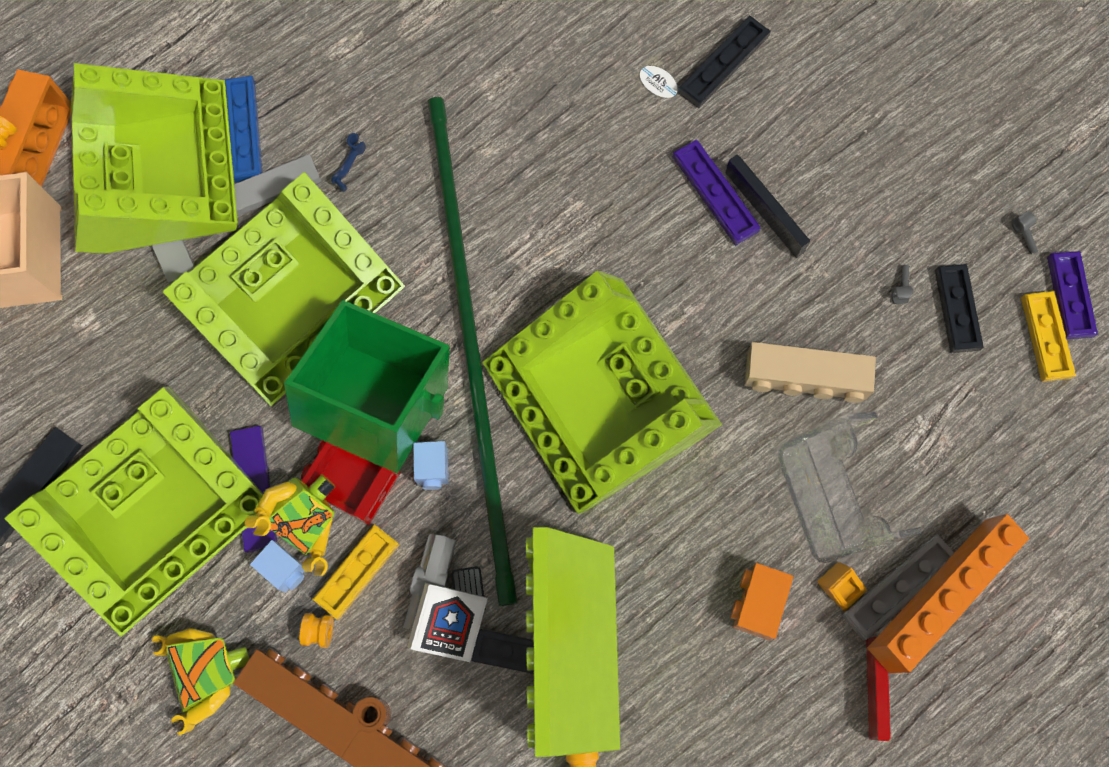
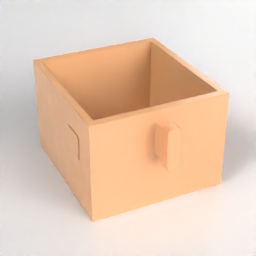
(28, 242)

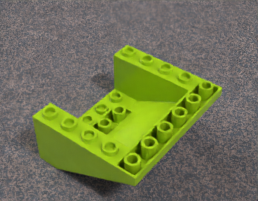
(149, 158)
(279, 284)
(600, 391)
(140, 511)
(573, 645)

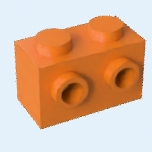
(761, 601)

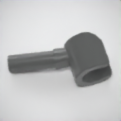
(1022, 224)
(902, 293)

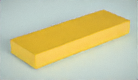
(1048, 336)
(356, 572)

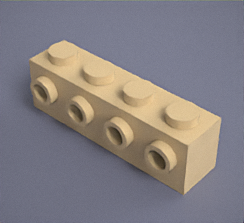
(810, 371)

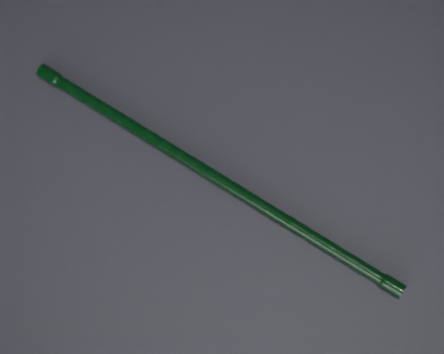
(504, 578)

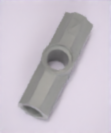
(432, 570)

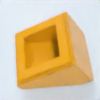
(842, 585)

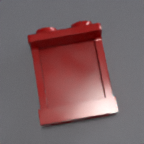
(358, 482)

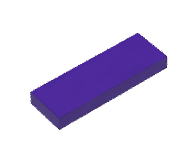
(1072, 294)

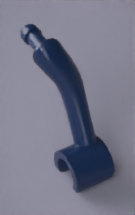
(346, 166)

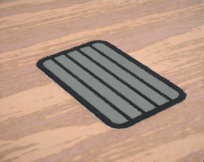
(468, 580)

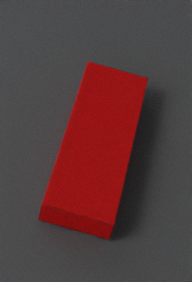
(877, 698)

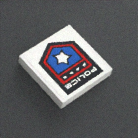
(447, 622)

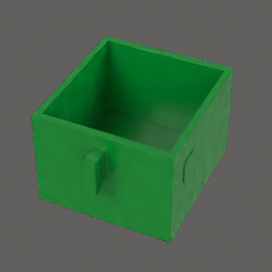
(368, 385)

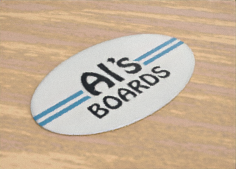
(658, 81)

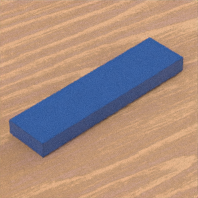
(243, 127)

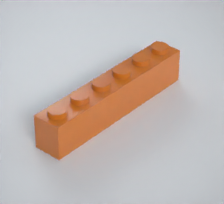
(947, 594)

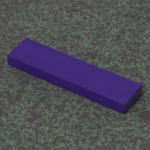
(716, 192)
(250, 455)

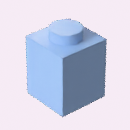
(431, 464)
(279, 567)

